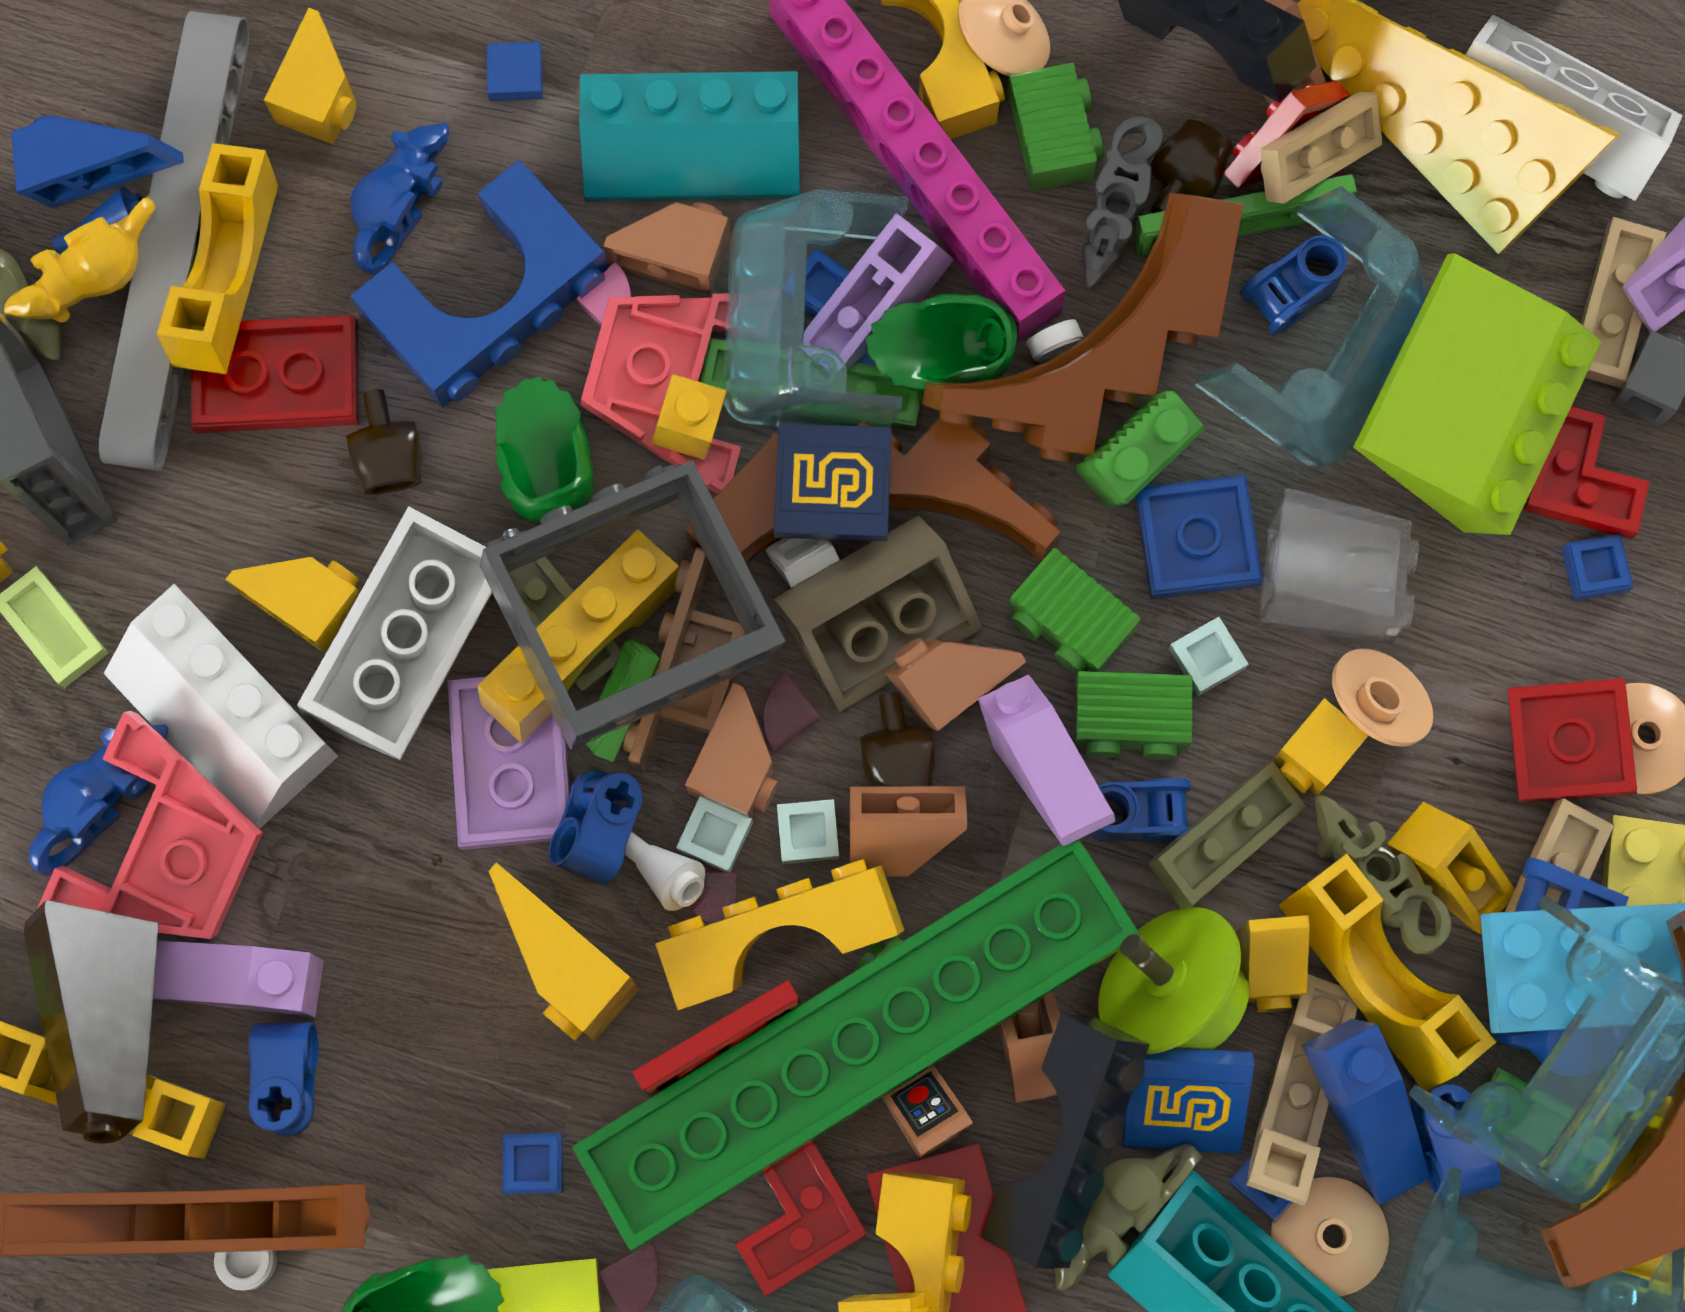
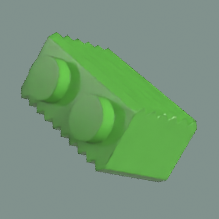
(1053, 126)
(1140, 449)
(1072, 614)
(1132, 714)

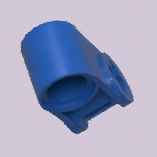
(1289, 289)
(1151, 810)
(595, 828)
(281, 1066)
(1445, 1150)

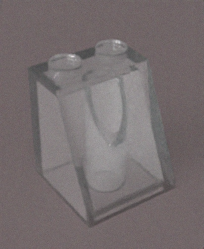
(1336, 569)

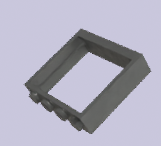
(40, 450)
(610, 508)

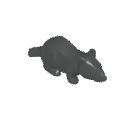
(1120, 197)

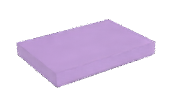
(503, 786)

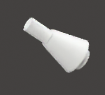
(672, 877)

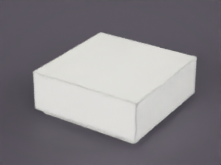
(801, 558)

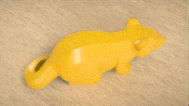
(95, 264)

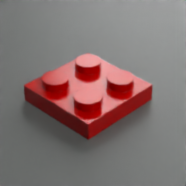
(1572, 741)

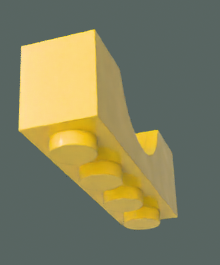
(956, 84)
(207, 310)
(611, 600)
(711, 958)
(1424, 1027)
(172, 1114)
(923, 1222)

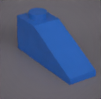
(72, 159)
(1370, 1106)

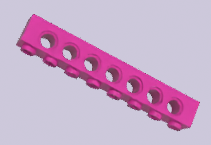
(921, 159)

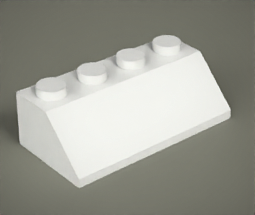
(1560, 78)
(400, 636)
(216, 707)

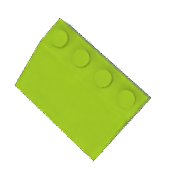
(1477, 397)

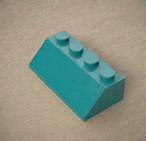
(690, 136)
(1215, 1259)

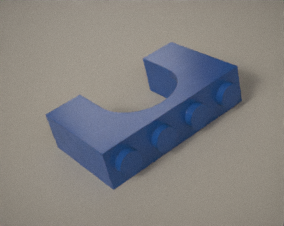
(453, 351)

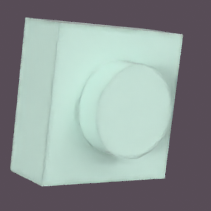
(1208, 656)
(808, 831)
(714, 834)

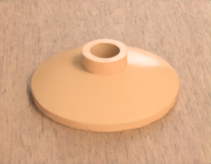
(1005, 34)
(1382, 697)
(1663, 762)
(1363, 1229)

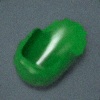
(943, 341)
(542, 450)
(429, 1287)

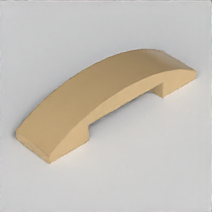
(1295, 1103)

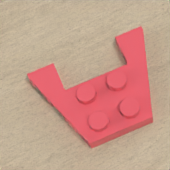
(633, 364)
(185, 850)

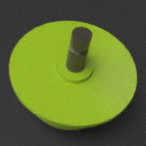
(1177, 982)

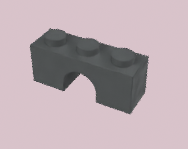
(1654, 379)

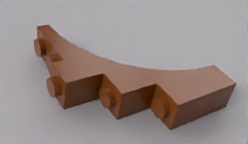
(1171, 300)
(936, 476)
(1643, 1210)
(183, 1221)

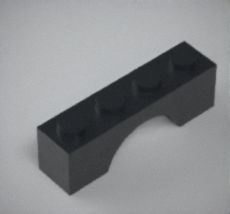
(1255, 38)
(1094, 1079)

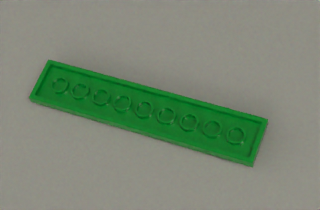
(854, 1043)

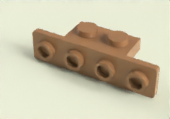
(684, 638)

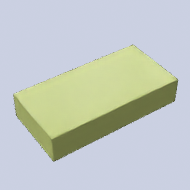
(50, 627)

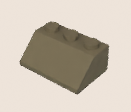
(873, 605)

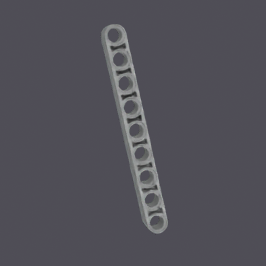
(198, 113)

